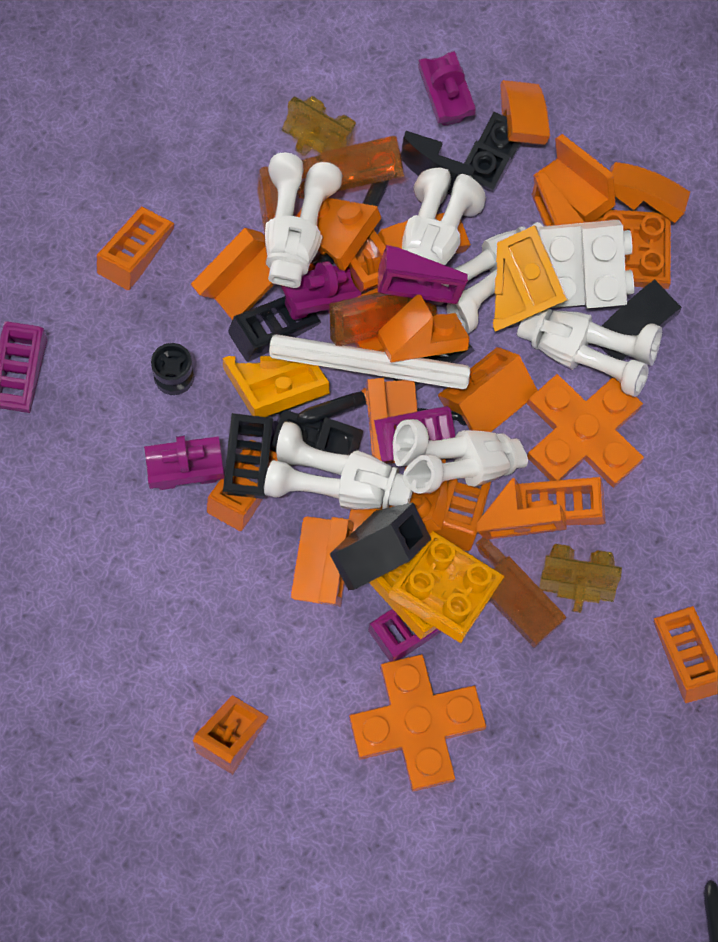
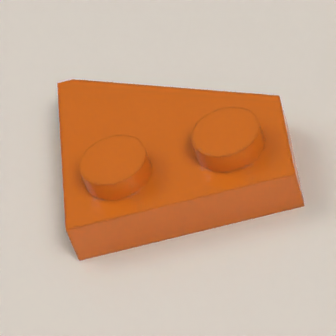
(344, 228)

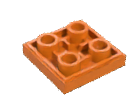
(650, 245)

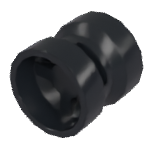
(169, 361)

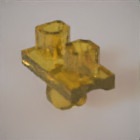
(314, 128)
(580, 579)

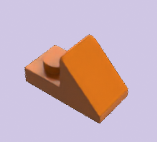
(418, 334)
(509, 519)

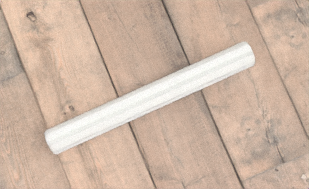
(369, 362)

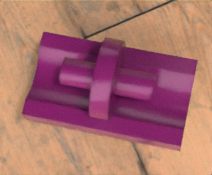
(447, 88)
(319, 289)
(184, 462)

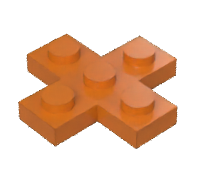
(584, 431)
(417, 723)

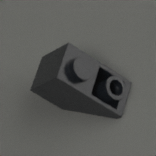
(380, 545)

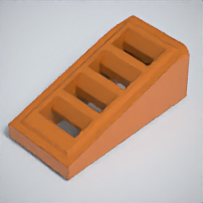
(551, 203)
(119, 266)
(577, 487)
(232, 509)
(459, 528)
(689, 688)

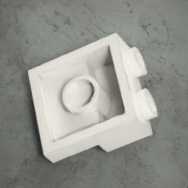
(591, 262)

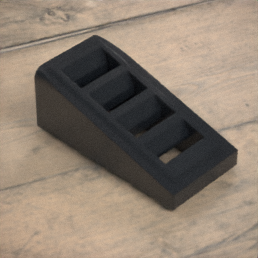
(252, 338)
(248, 426)

